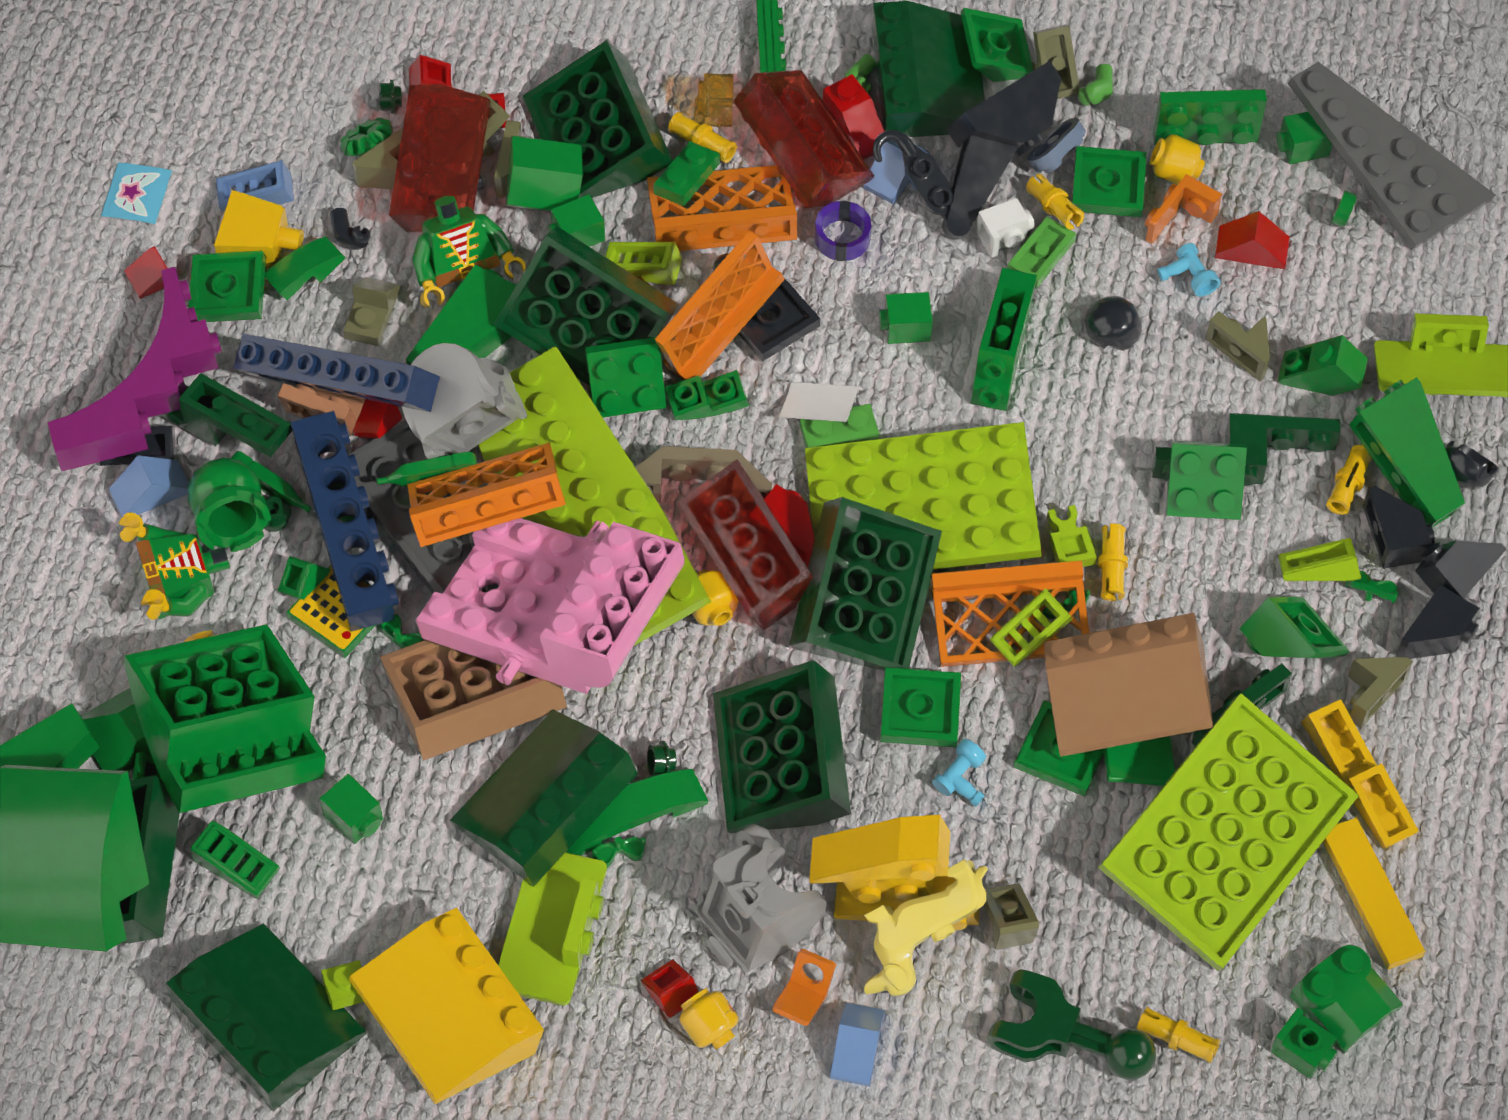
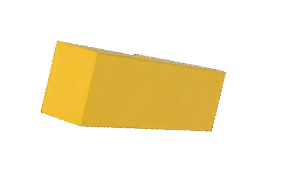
(1351, 761)

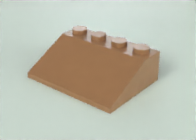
(1128, 684)
(457, 698)

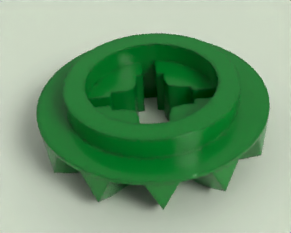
(365, 136)

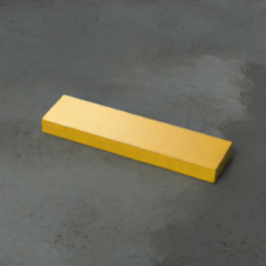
(1373, 894)

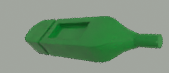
(428, 468)
(271, 483)

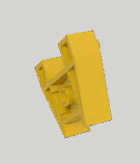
(885, 865)

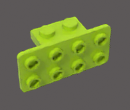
(1446, 357)
(553, 929)

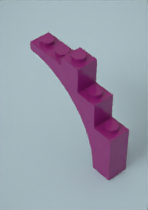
(120, 419)

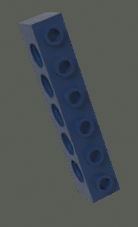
(337, 372)
(362, 605)

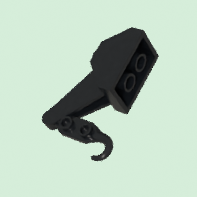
(988, 139)

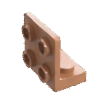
(310, 402)

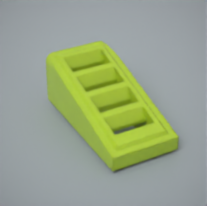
(664, 256)
(1321, 563)
(1050, 630)

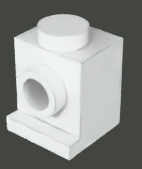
(1003, 226)

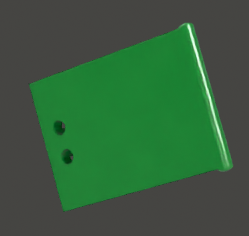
(1141, 762)

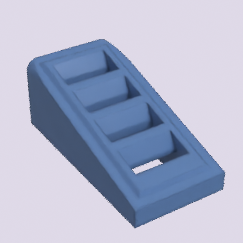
(265, 174)

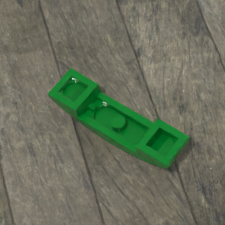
(642, 802)

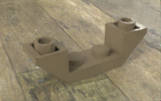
(694, 463)

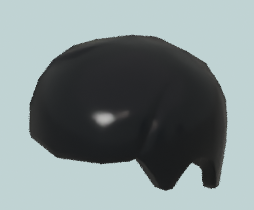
(1113, 322)
(1470, 467)

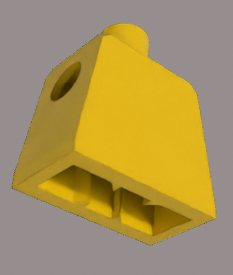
(256, 226)

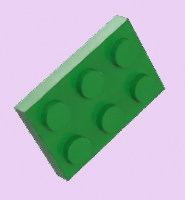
(1211, 116)

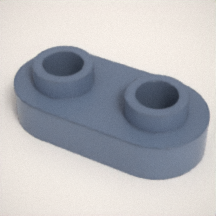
(1056, 145)

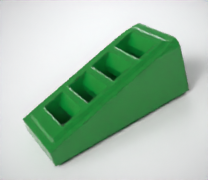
(228, 840)

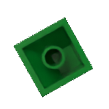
(1290, 630)
(117, 732)

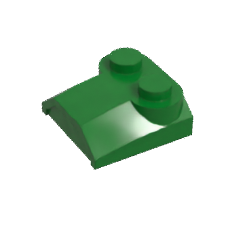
(1345, 996)

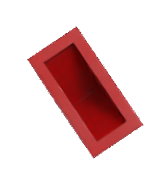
(1253, 241)

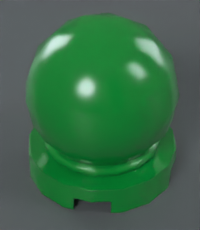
(228, 504)

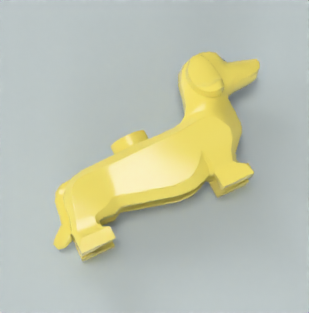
(919, 920)

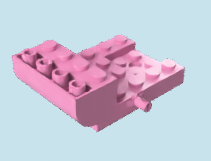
(562, 600)

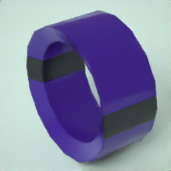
(848, 212)

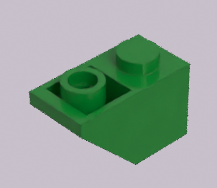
(1324, 367)

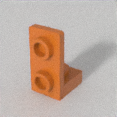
(1189, 194)

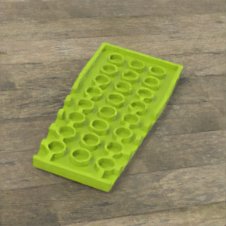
(592, 472)

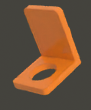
(803, 995)

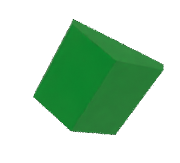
(997, 45)
(543, 173)

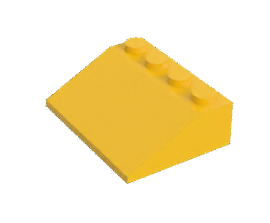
(447, 1006)

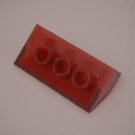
(802, 137)
(438, 152)
(747, 544)

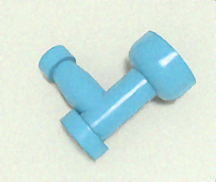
(1204, 280)
(968, 756)

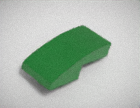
(312, 259)
(709, 398)

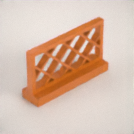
(725, 226)
(721, 319)
(496, 503)
(998, 584)

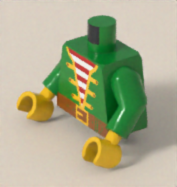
(455, 244)
(173, 567)

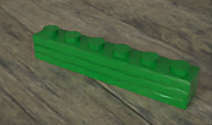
(769, 36)

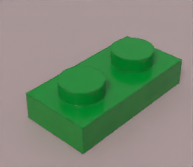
(686, 173)

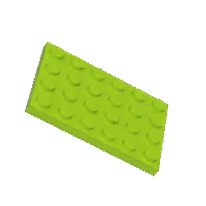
(956, 481)
(1228, 832)

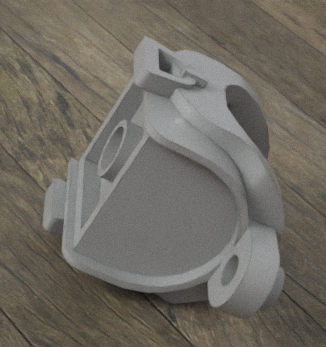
(470, 402)
(749, 911)

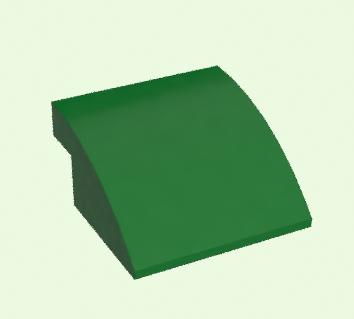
(225, 717)
(67, 856)

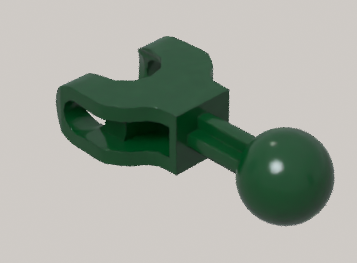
(1058, 1026)

